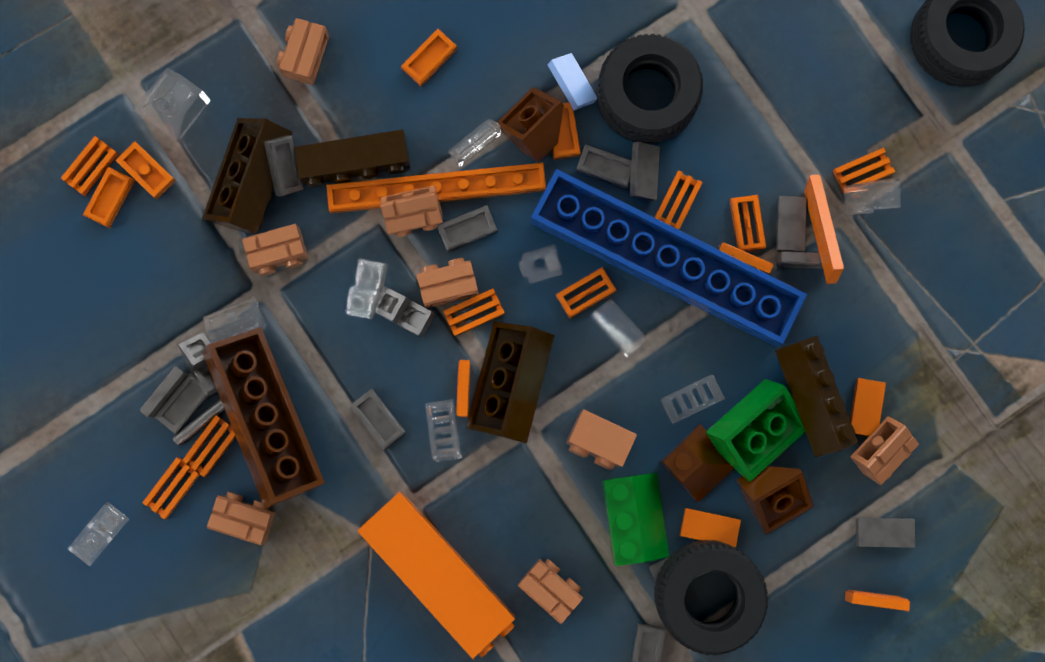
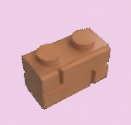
(303, 51)
(412, 211)
(275, 249)
(447, 283)
(884, 450)
(241, 519)
(551, 590)

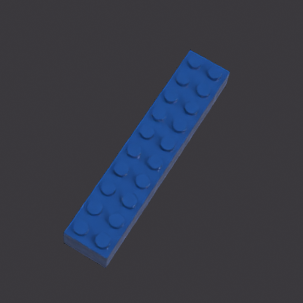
(668, 258)

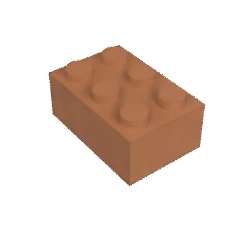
(600, 439)

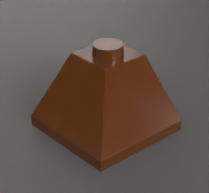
(534, 123)
(696, 464)
(776, 496)

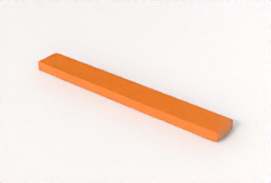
(449, 186)

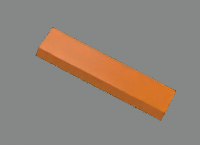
(823, 229)

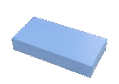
(572, 81)

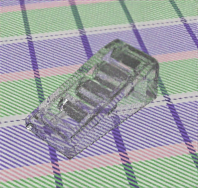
(713, 387)
(448, 453)

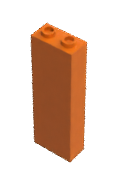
(437, 575)

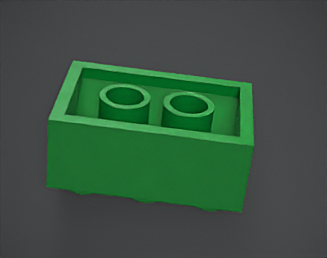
(757, 429)
(635, 519)

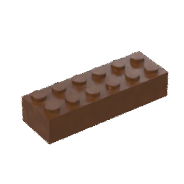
(262, 417)

